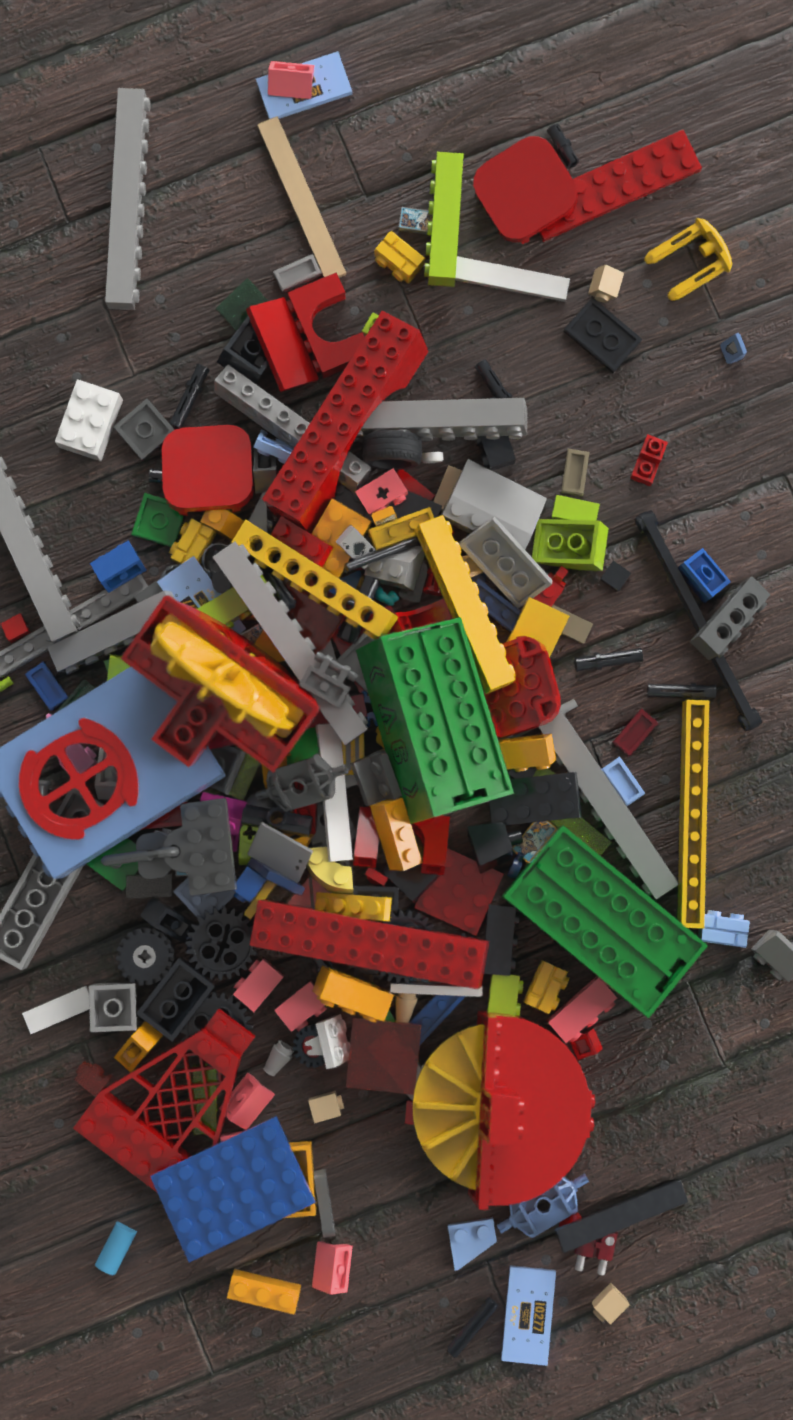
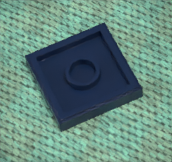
(275, 877)

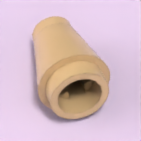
(404, 1006)

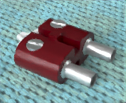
(601, 1248)

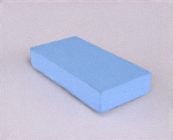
(623, 781)

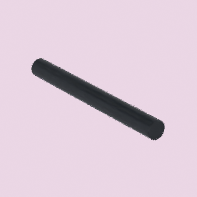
(383, 553)

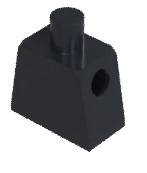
(492, 844)

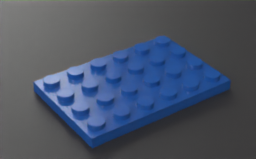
(232, 1189)

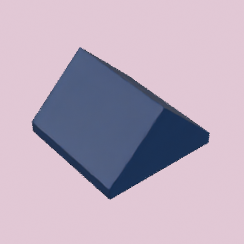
(703, 575)

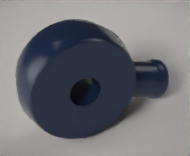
(515, 866)

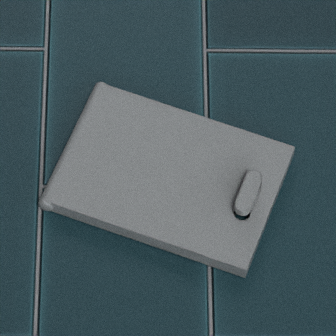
(280, 852)

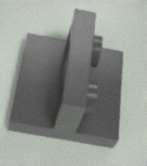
(376, 778)

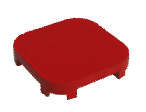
(525, 189)
(207, 469)
(532, 696)

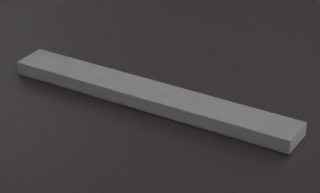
(87, 614)

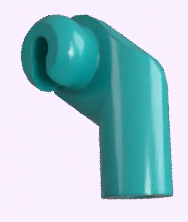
(388, 599)

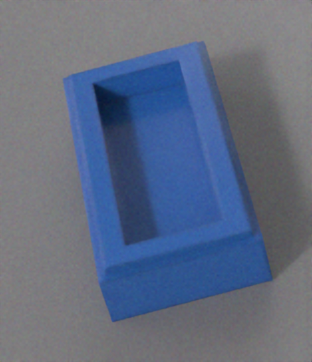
(47, 686)

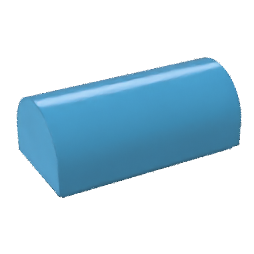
(115, 1248)

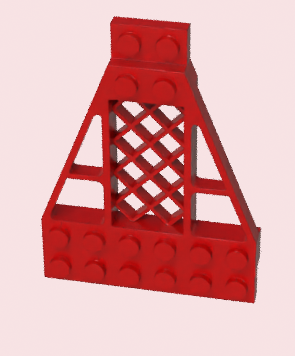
(135, 1140)

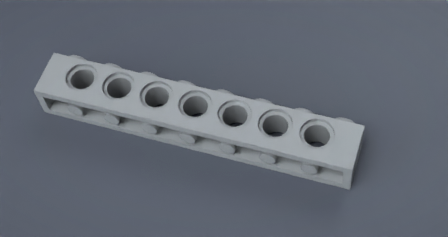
(279, 420)

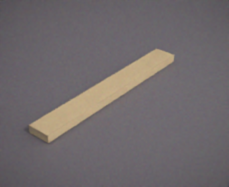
(301, 198)

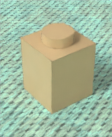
(605, 283)
(326, 1106)
(609, 1304)

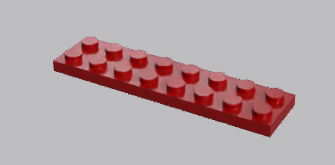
(628, 180)

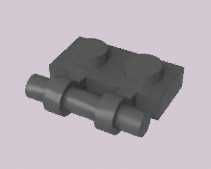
(323, 685)

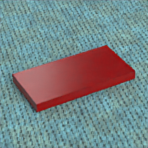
(282, 344)

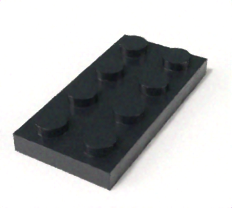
(538, 800)

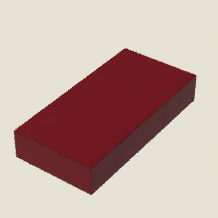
(635, 732)

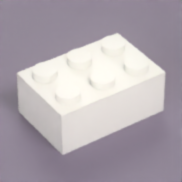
(89, 420)

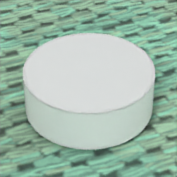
(432, 457)

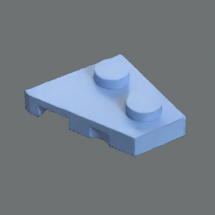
(270, 447)
(470, 1239)

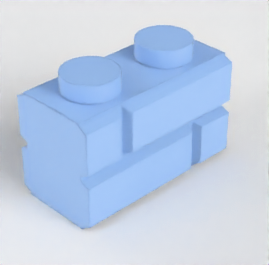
(724, 930)

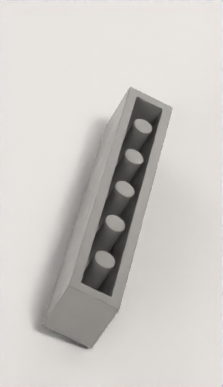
(103, 636)

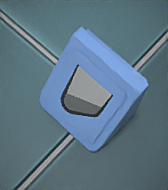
(733, 348)

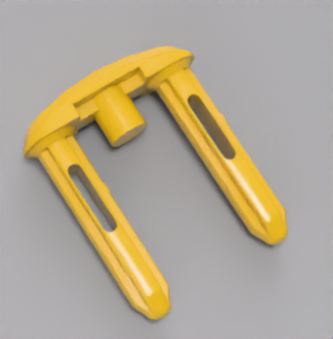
(713, 244)

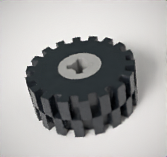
(157, 956)

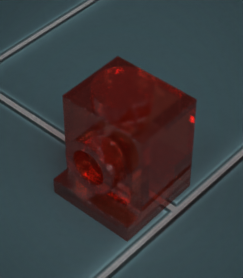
(92, 1077)

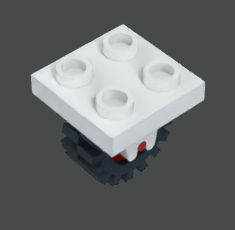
(323, 1043)

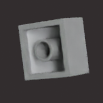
(398, 569)
(776, 953)
(112, 1007)

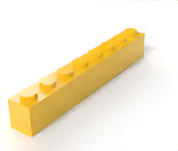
(464, 602)

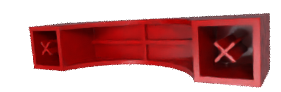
(376, 370)
(369, 944)

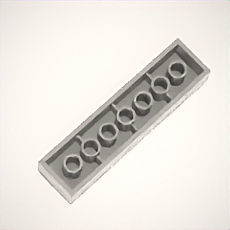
(450, 418)
(37, 898)

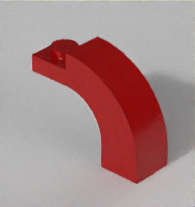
(421, 617)

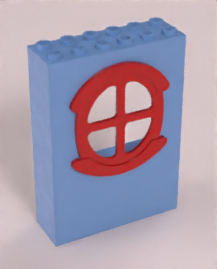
(150, 781)

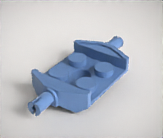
(533, 1221)

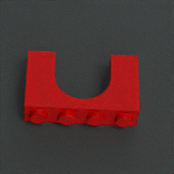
(306, 303)
(431, 832)

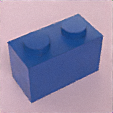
(118, 566)
(249, 885)

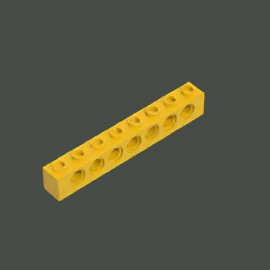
(382, 620)

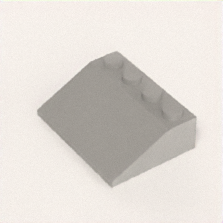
(485, 494)

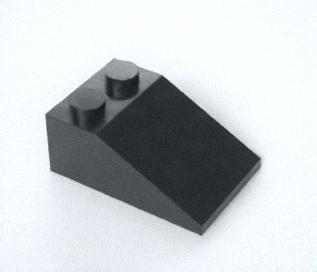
(245, 353)

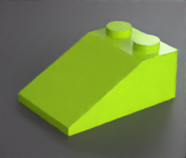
(570, 544)

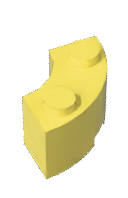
(330, 875)

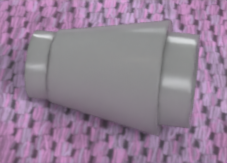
(278, 1058)

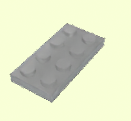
(505, 562)

